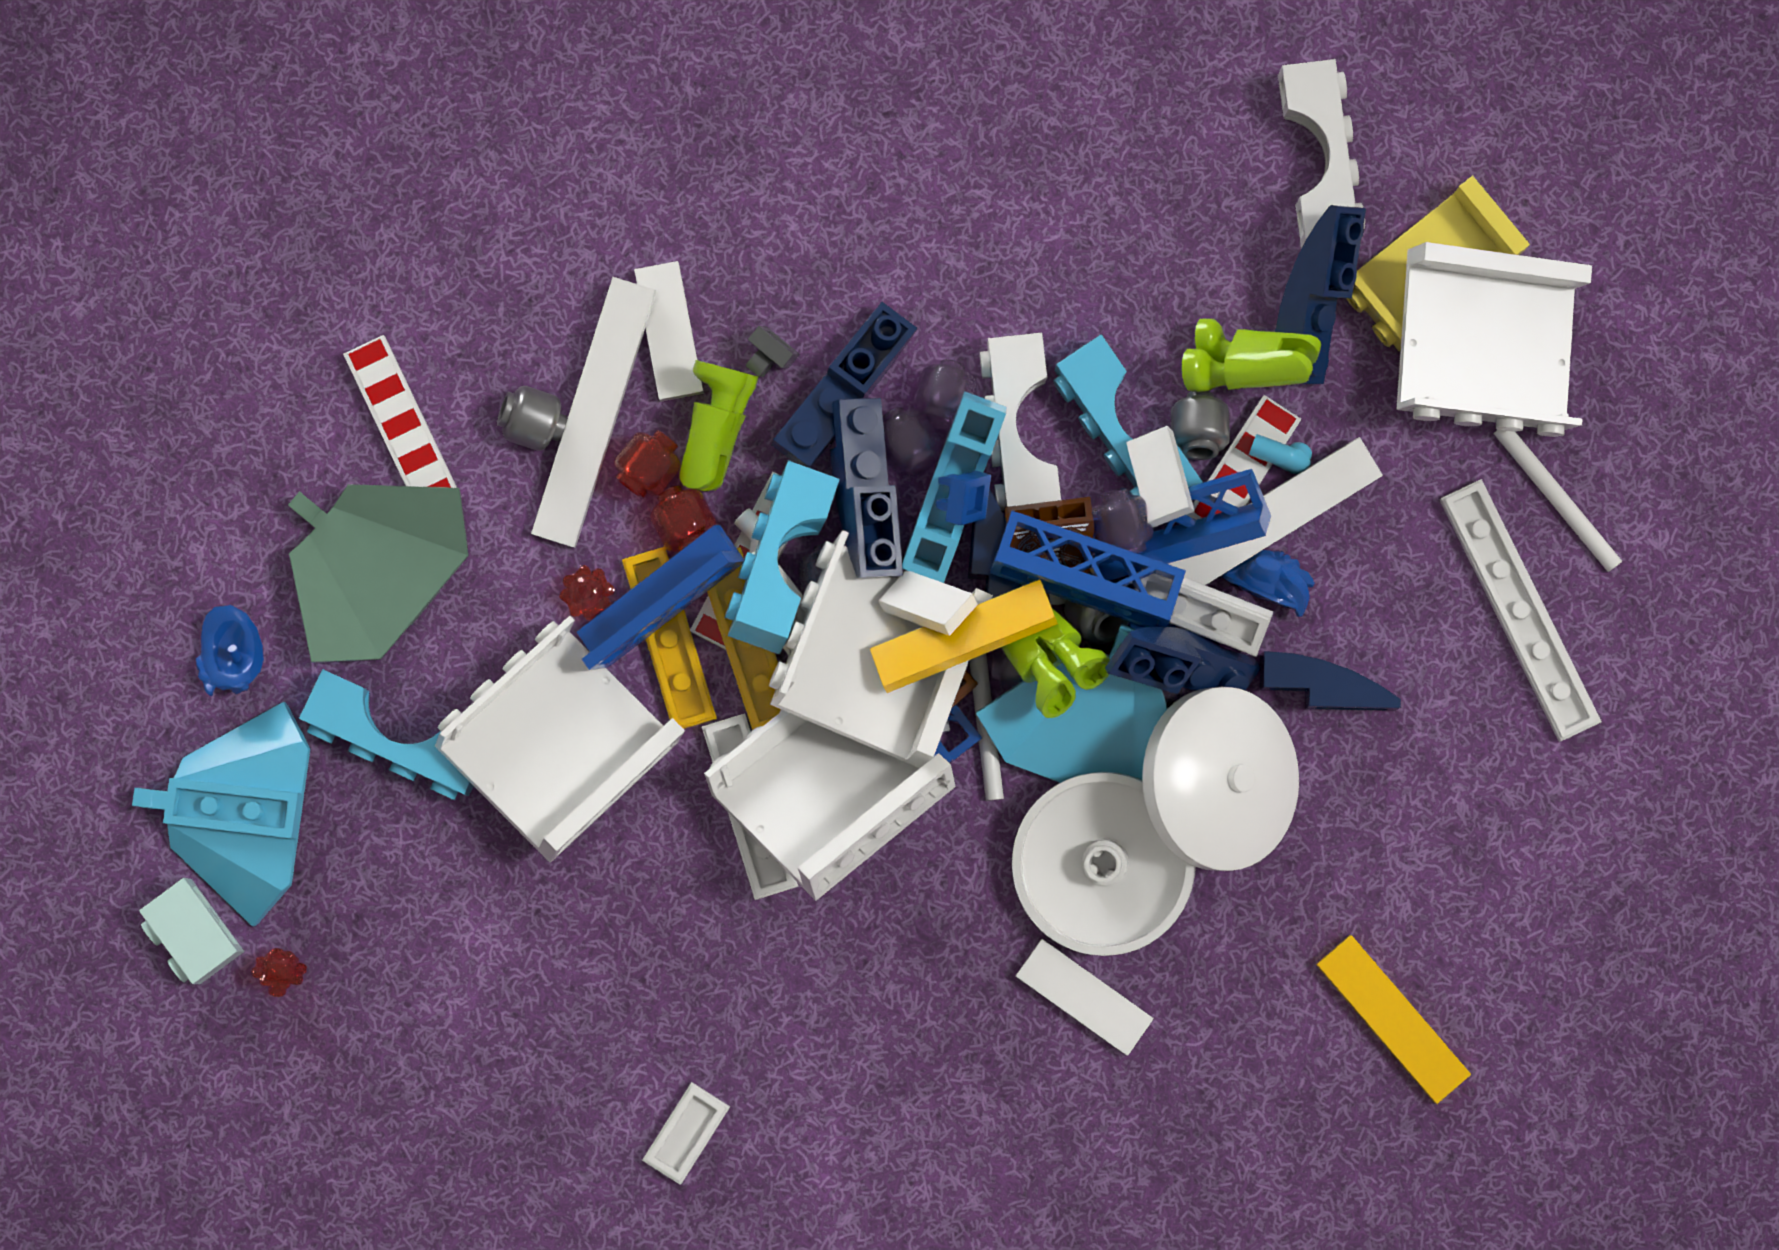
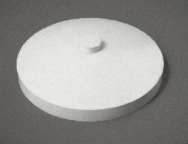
(1220, 778)
(1097, 868)

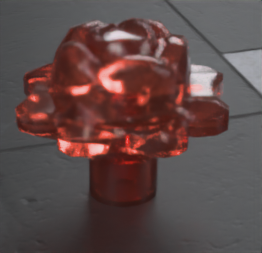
(586, 592)
(278, 971)

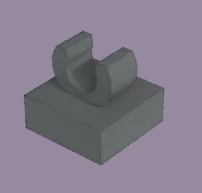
(771, 351)

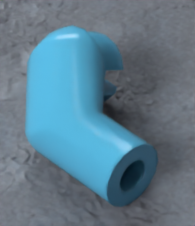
(1290, 458)

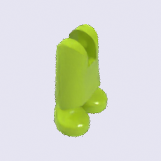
(1248, 361)
(715, 426)
(1042, 652)

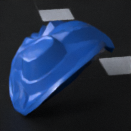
(1274, 579)
(229, 650)

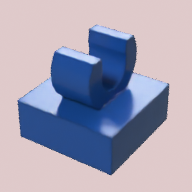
(966, 497)

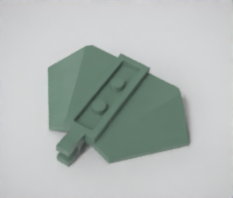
(374, 565)

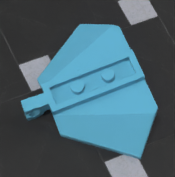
(1098, 733)
(240, 810)

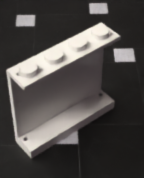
(1488, 338)
(833, 673)
(554, 741)
(821, 797)

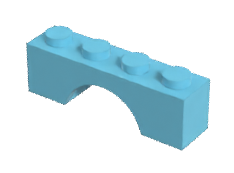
(1092, 381)
(965, 450)
(767, 604)
(344, 711)

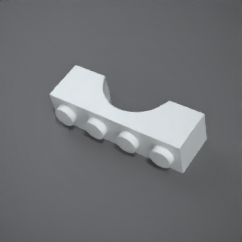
(1313, 98)
(1015, 370)

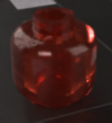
(647, 463)
(681, 517)

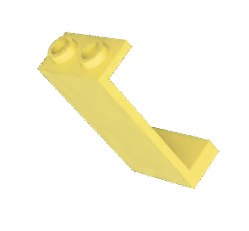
(1462, 220)

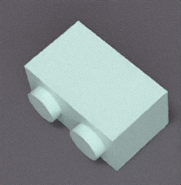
(190, 932)

